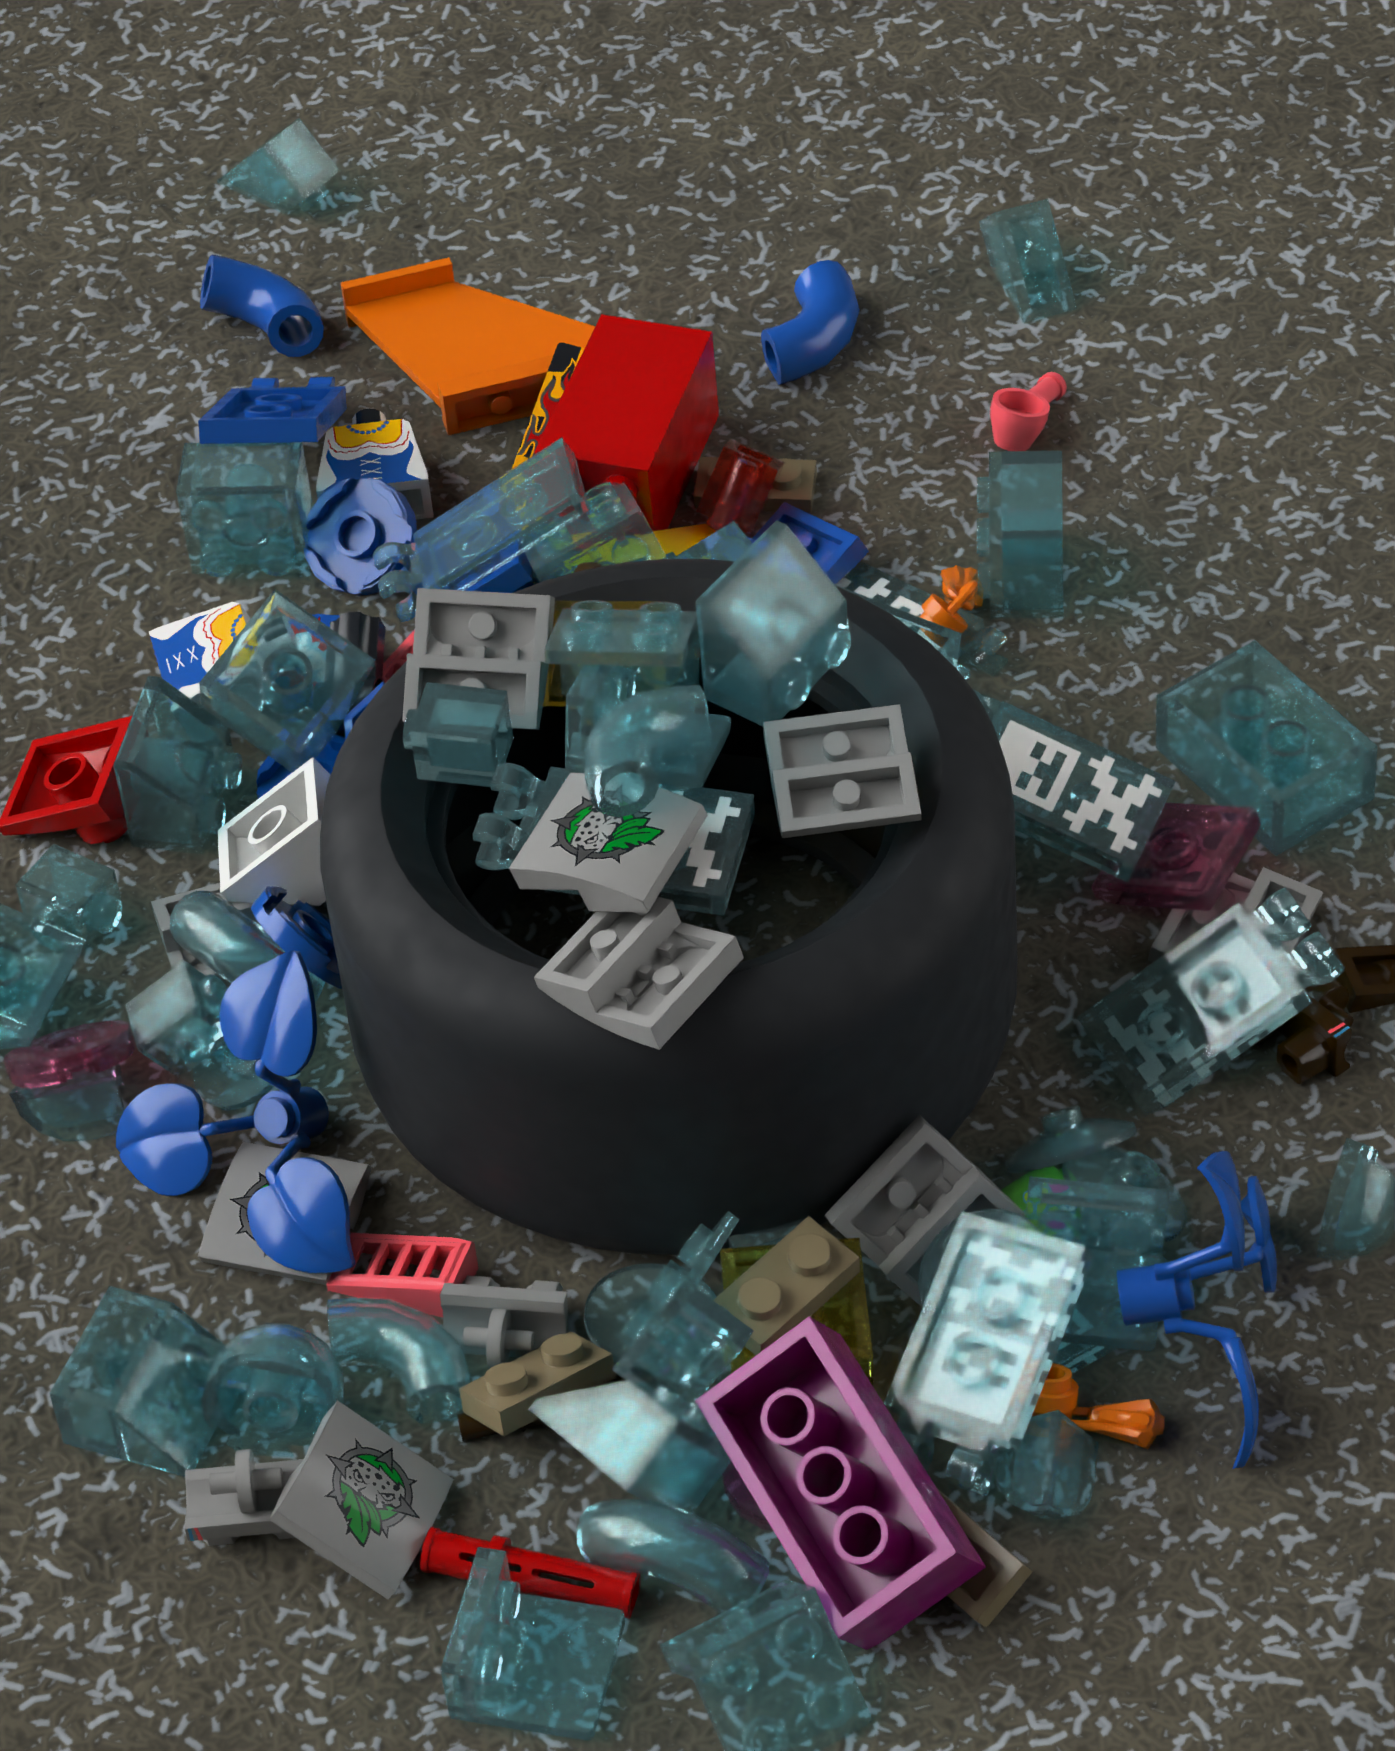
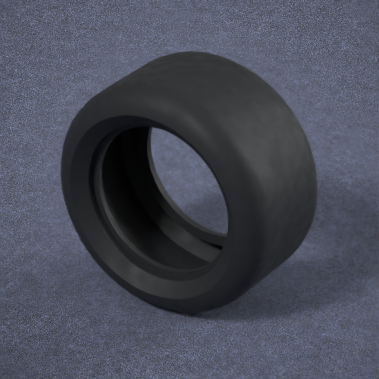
(781, 1072)

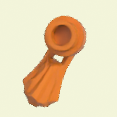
(960, 591)
(1129, 1421)

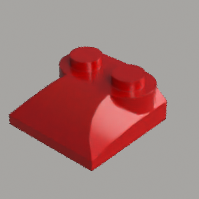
(70, 785)

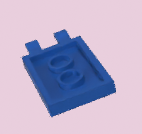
(273, 413)

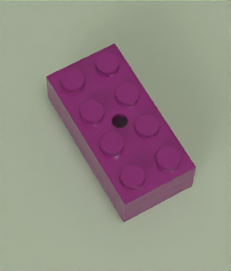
(839, 1484)

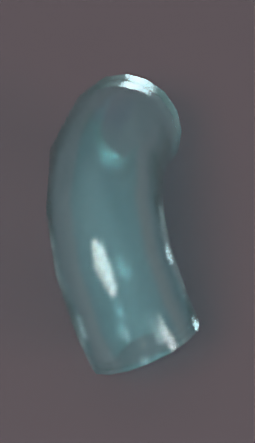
(636, 735)
(224, 937)
(405, 1344)
(674, 1548)

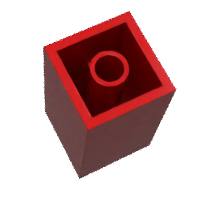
(639, 410)

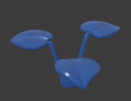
(163, 1143)
(1166, 1288)

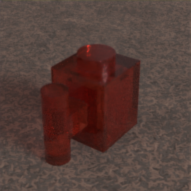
(739, 487)

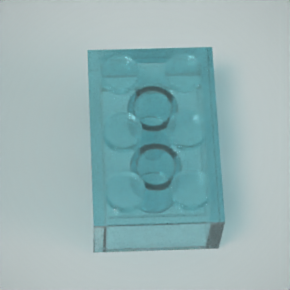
(1266, 744)

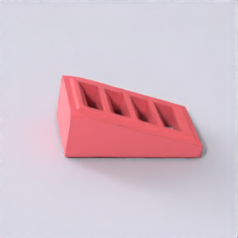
(452, 1256)

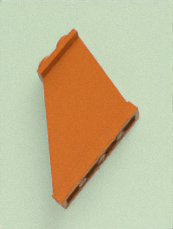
(460, 344)

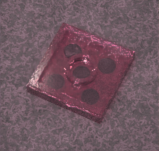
(1185, 858)

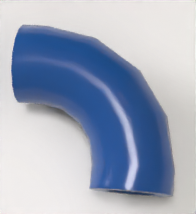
(263, 301)
(820, 328)

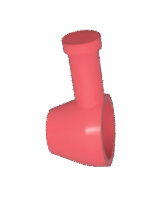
(1022, 414)

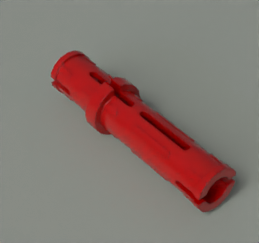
(449, 1554)

